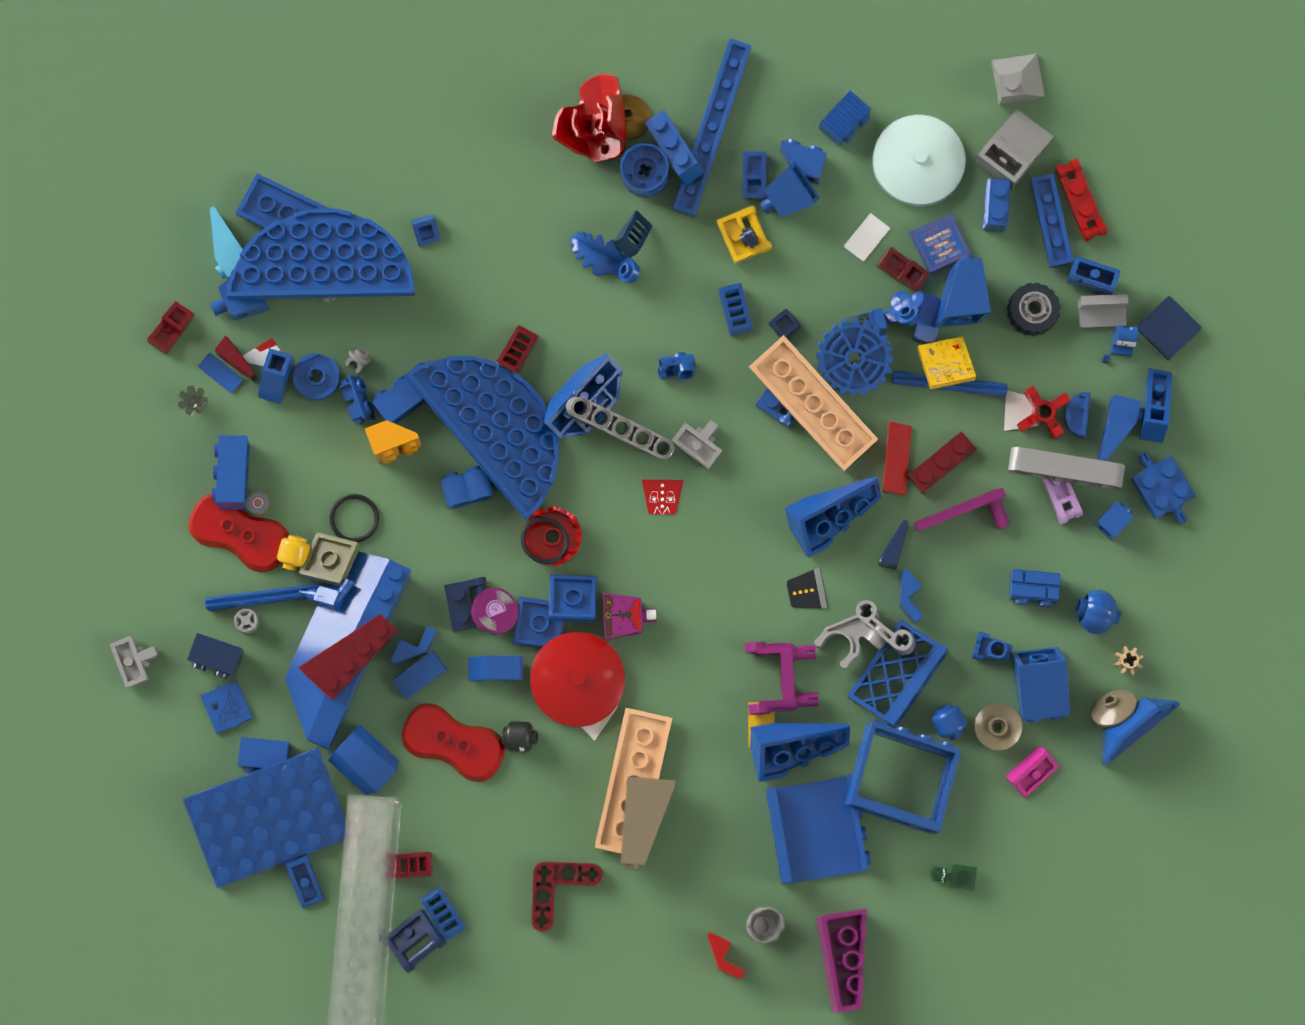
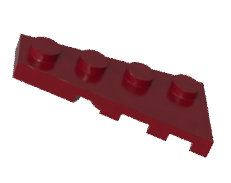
(346, 658)

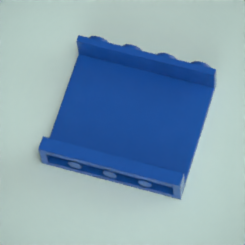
(816, 831)

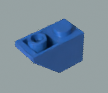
(809, 159)
(275, 375)

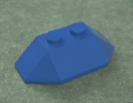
(595, 381)
(1147, 715)

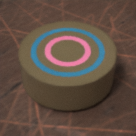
(258, 503)

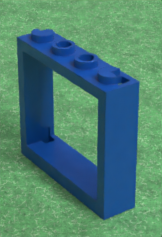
(892, 814)

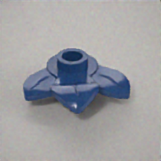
(904, 308)

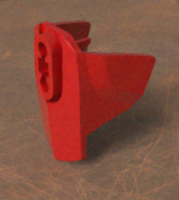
(595, 122)

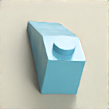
(226, 247)

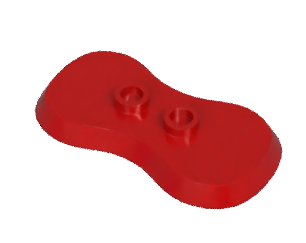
(248, 537)
(470, 750)

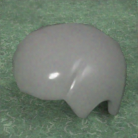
(765, 924)

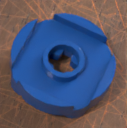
(321, 364)

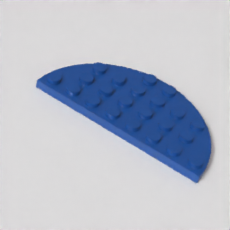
(321, 257)
(497, 423)

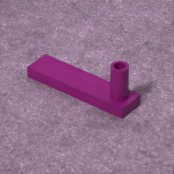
(990, 498)

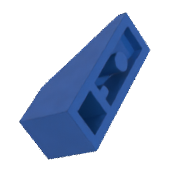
(1156, 406)
(1120, 420)

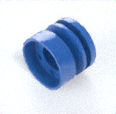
(650, 158)

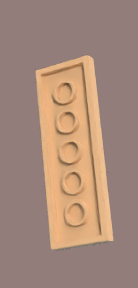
(813, 403)
(637, 755)

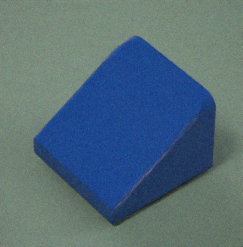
(425, 230)

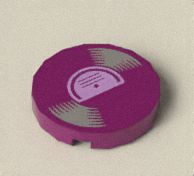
(494, 611)

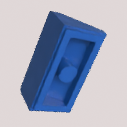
(925, 328)

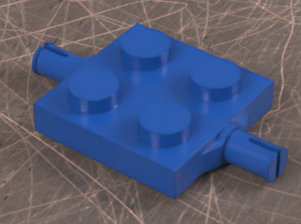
(1163, 487)

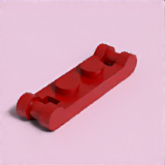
(1080, 200)

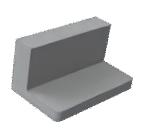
(1102, 311)

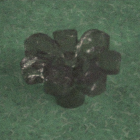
(192, 400)

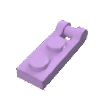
(1060, 494)

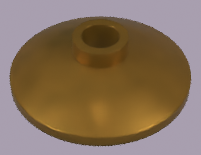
(640, 114)

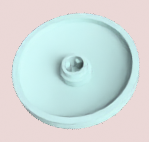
(918, 160)

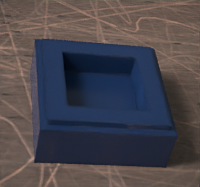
(784, 324)

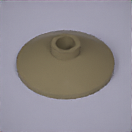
(1114, 708)
(1006, 717)

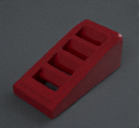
(525, 353)
(230, 354)
(428, 869)

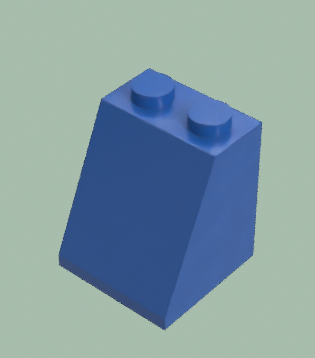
(964, 295)
(1041, 684)

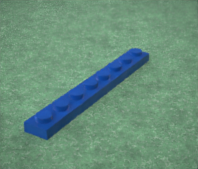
(713, 123)

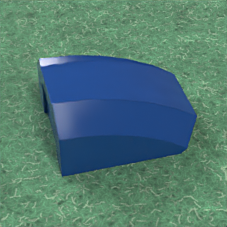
(364, 761)

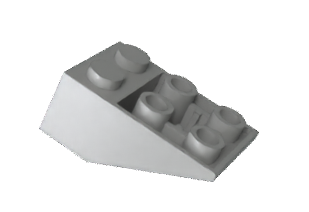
(1013, 148)

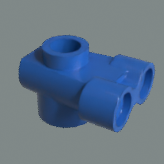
(679, 365)
(987, 646)

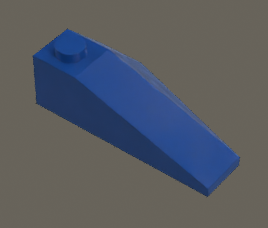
(823, 515)
(787, 745)

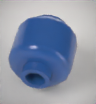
(949, 721)

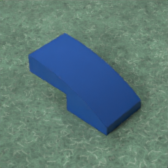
(754, 174)
(419, 675)

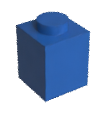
(1114, 520)

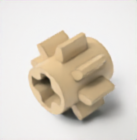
(1131, 655)

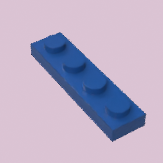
(1051, 221)

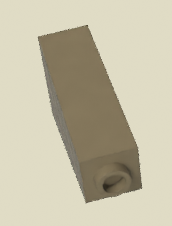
(643, 815)

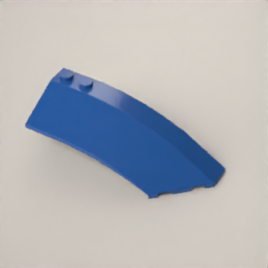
(375, 592)

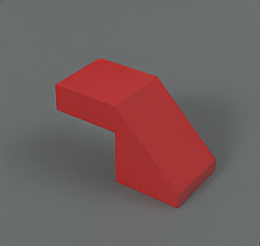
(719, 948)

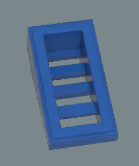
(743, 307)
(430, 897)

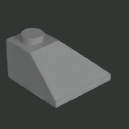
(1018, 79)

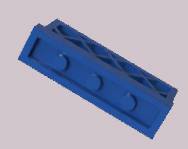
(912, 688)

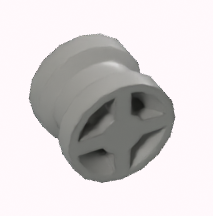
(243, 618)

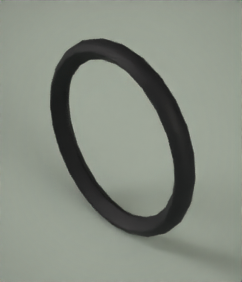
(354, 496)
(559, 526)

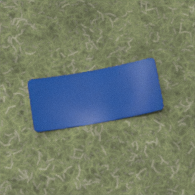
(220, 372)

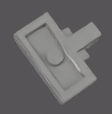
(698, 443)
(132, 660)

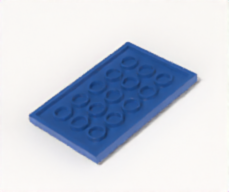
(266, 817)

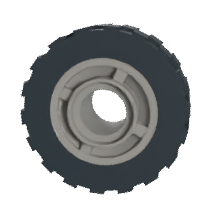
(1023, 319)

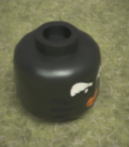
(519, 736)

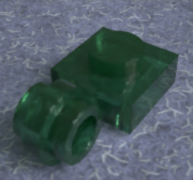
(961, 876)

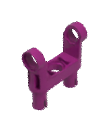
(788, 654)

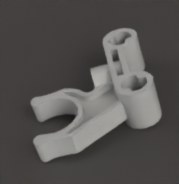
(867, 628)

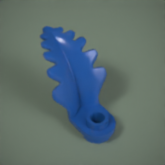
(604, 257)

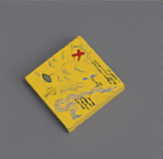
(946, 363)

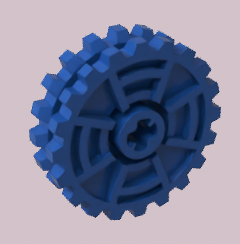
(854, 338)

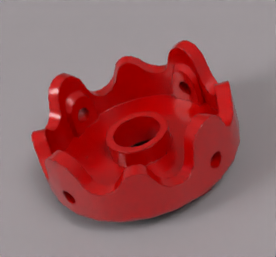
(537, 533)

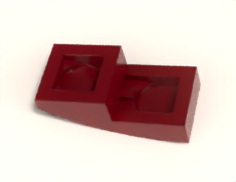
(903, 269)
(171, 327)

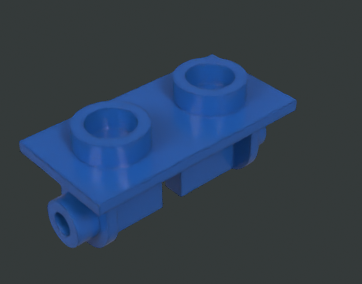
(362, 408)

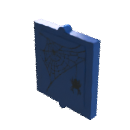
(226, 707)

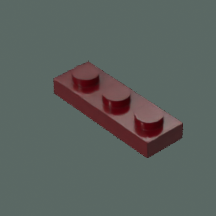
(941, 462)

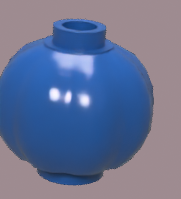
(1097, 612)

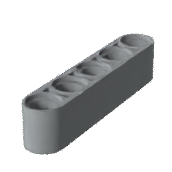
(630, 431)
(1066, 468)

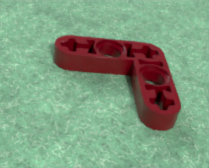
(556, 878)

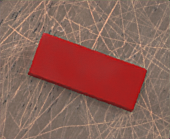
(896, 458)

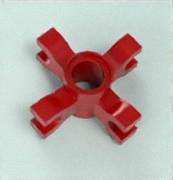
(1053, 427)

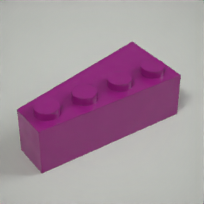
(843, 956)

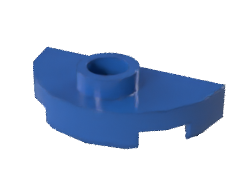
(1077, 414)

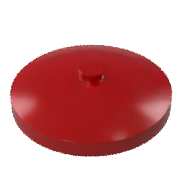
(577, 679)

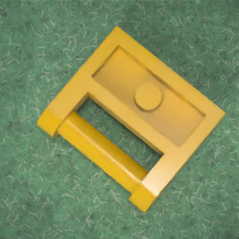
(731, 228)

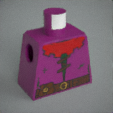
(624, 616)

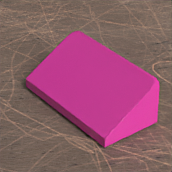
(1032, 771)

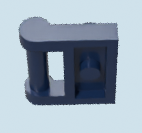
(460, 602)
(410, 934)

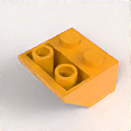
(391, 441)

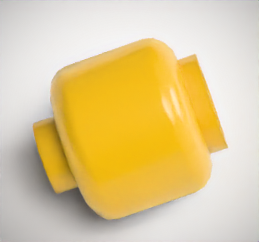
(293, 552)

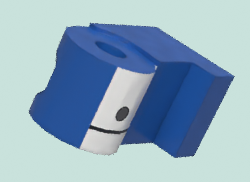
(1123, 340)

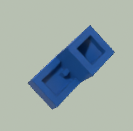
(908, 587)
(407, 652)
(495, 668)

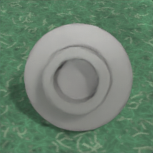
(360, 356)

